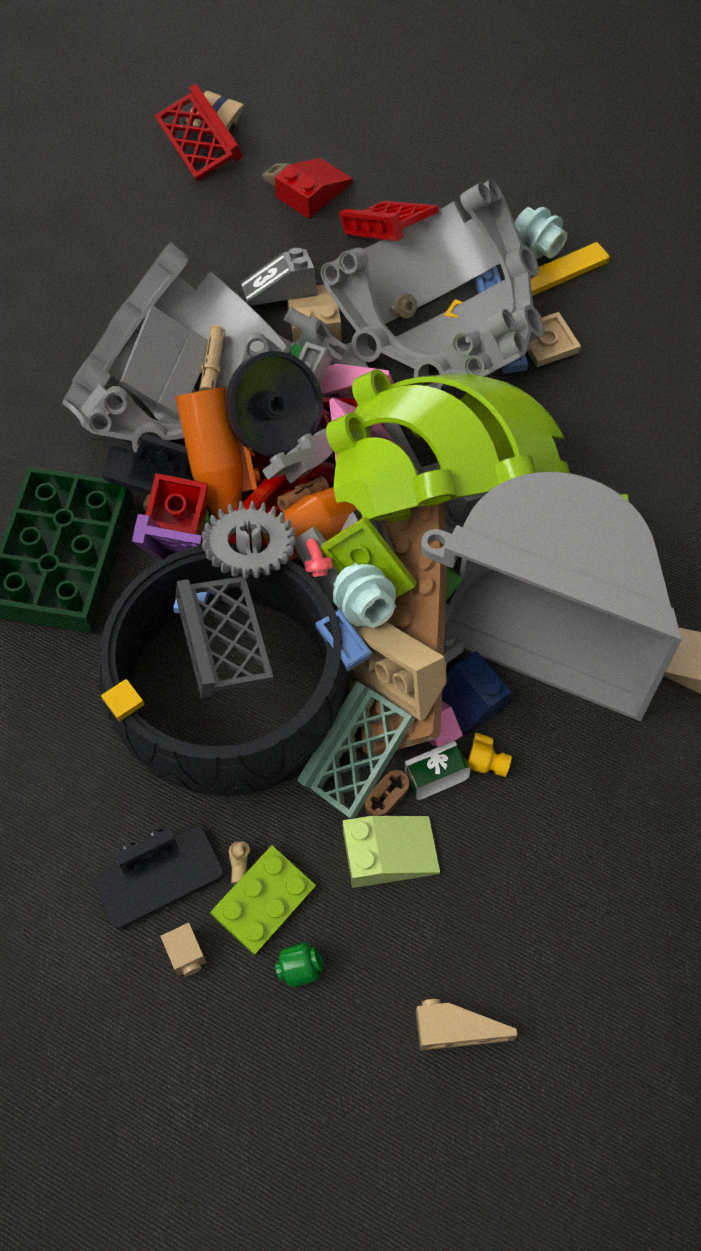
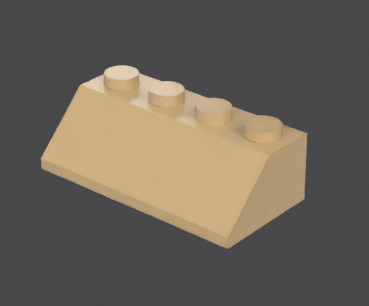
(401, 669)

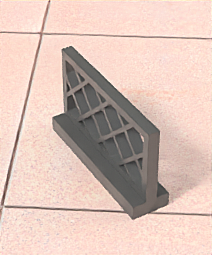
(198, 642)

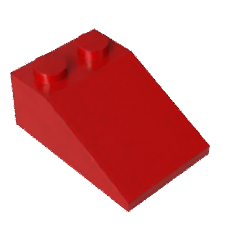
(310, 185)

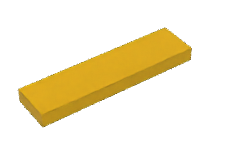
(569, 267)

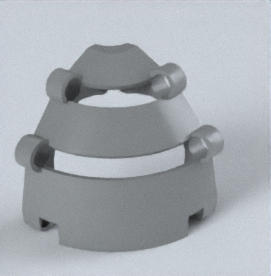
(430, 262)
(196, 310)

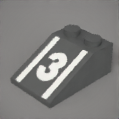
(281, 279)

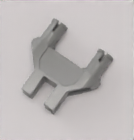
(314, 332)

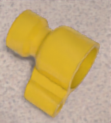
(483, 758)

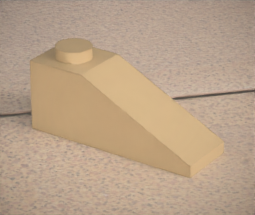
(451, 1026)

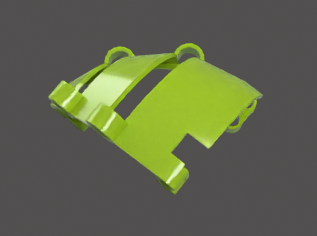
(383, 478)

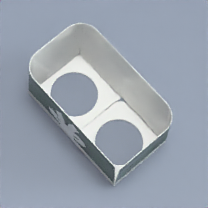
(436, 770)

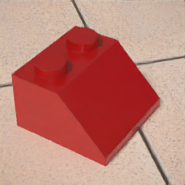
(178, 504)

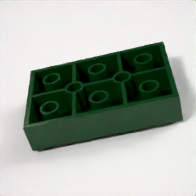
(60, 548)

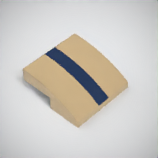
(227, 110)

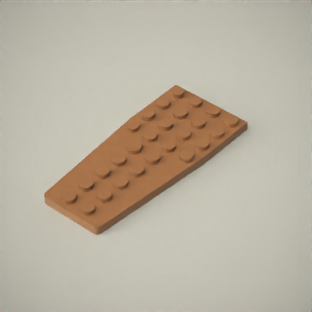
(417, 613)

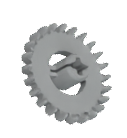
(218, 550)

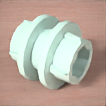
(541, 232)
(364, 595)

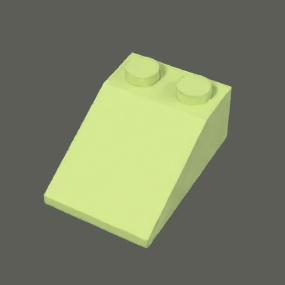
(389, 849)

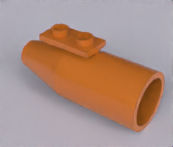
(214, 450)
(318, 511)

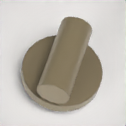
(405, 306)

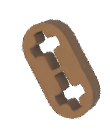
(381, 790)

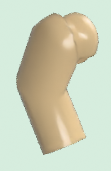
(238, 856)

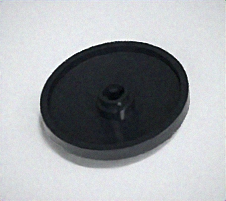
(273, 403)

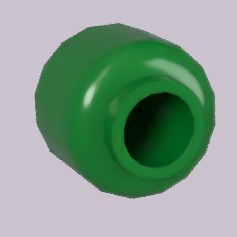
(299, 964)

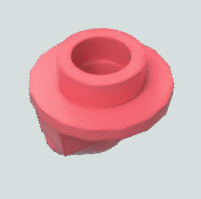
(318, 565)

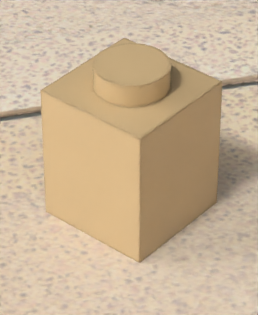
(183, 950)

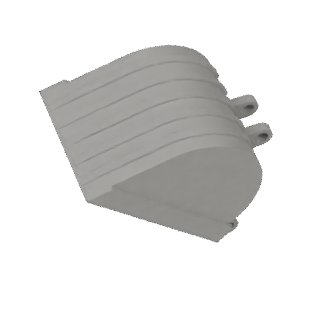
(562, 589)

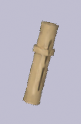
(210, 369)

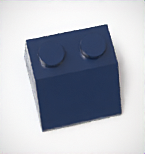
(474, 692)

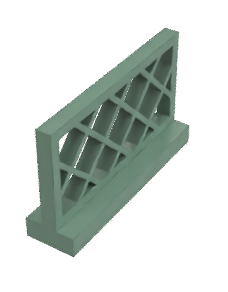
(340, 738)

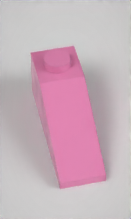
(339, 380)

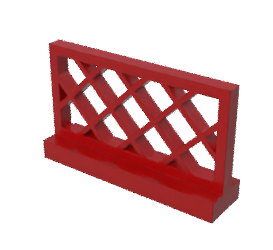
(215, 126)
(385, 219)

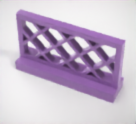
(160, 541)

